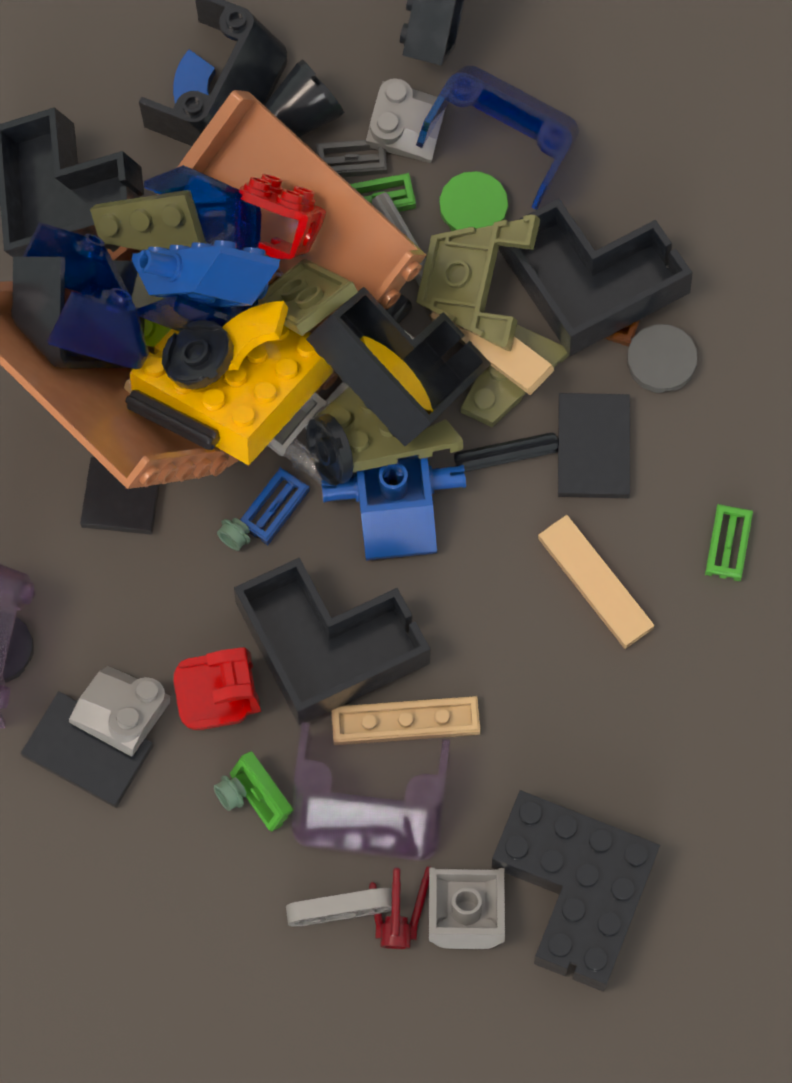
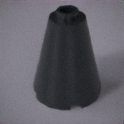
(303, 101)

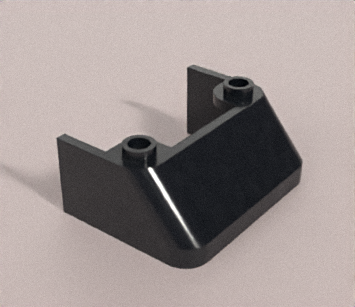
(252, 67)
(40, 300)

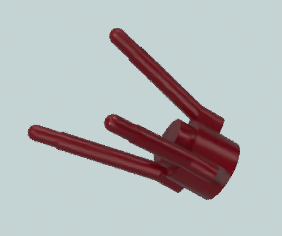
(396, 931)

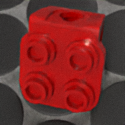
(291, 204)
(216, 689)

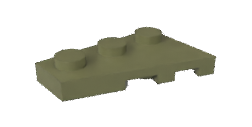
(149, 221)
(495, 394)

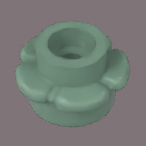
(234, 533)
(230, 793)

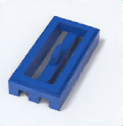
(257, 529)

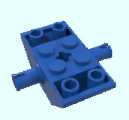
(207, 273)
(400, 516)

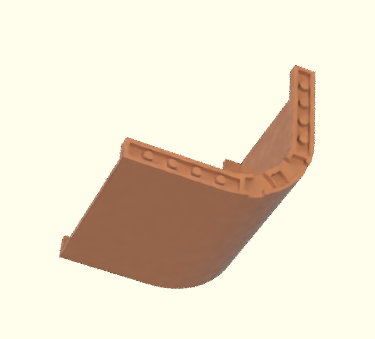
(352, 243)

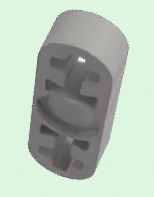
(339, 907)

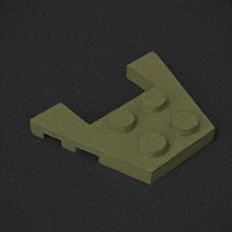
(461, 272)
(373, 443)

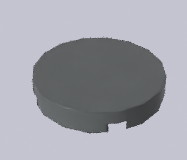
(662, 358)

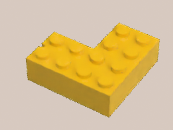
(244, 403)

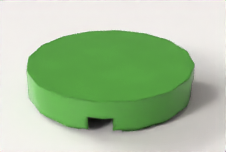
(473, 201)

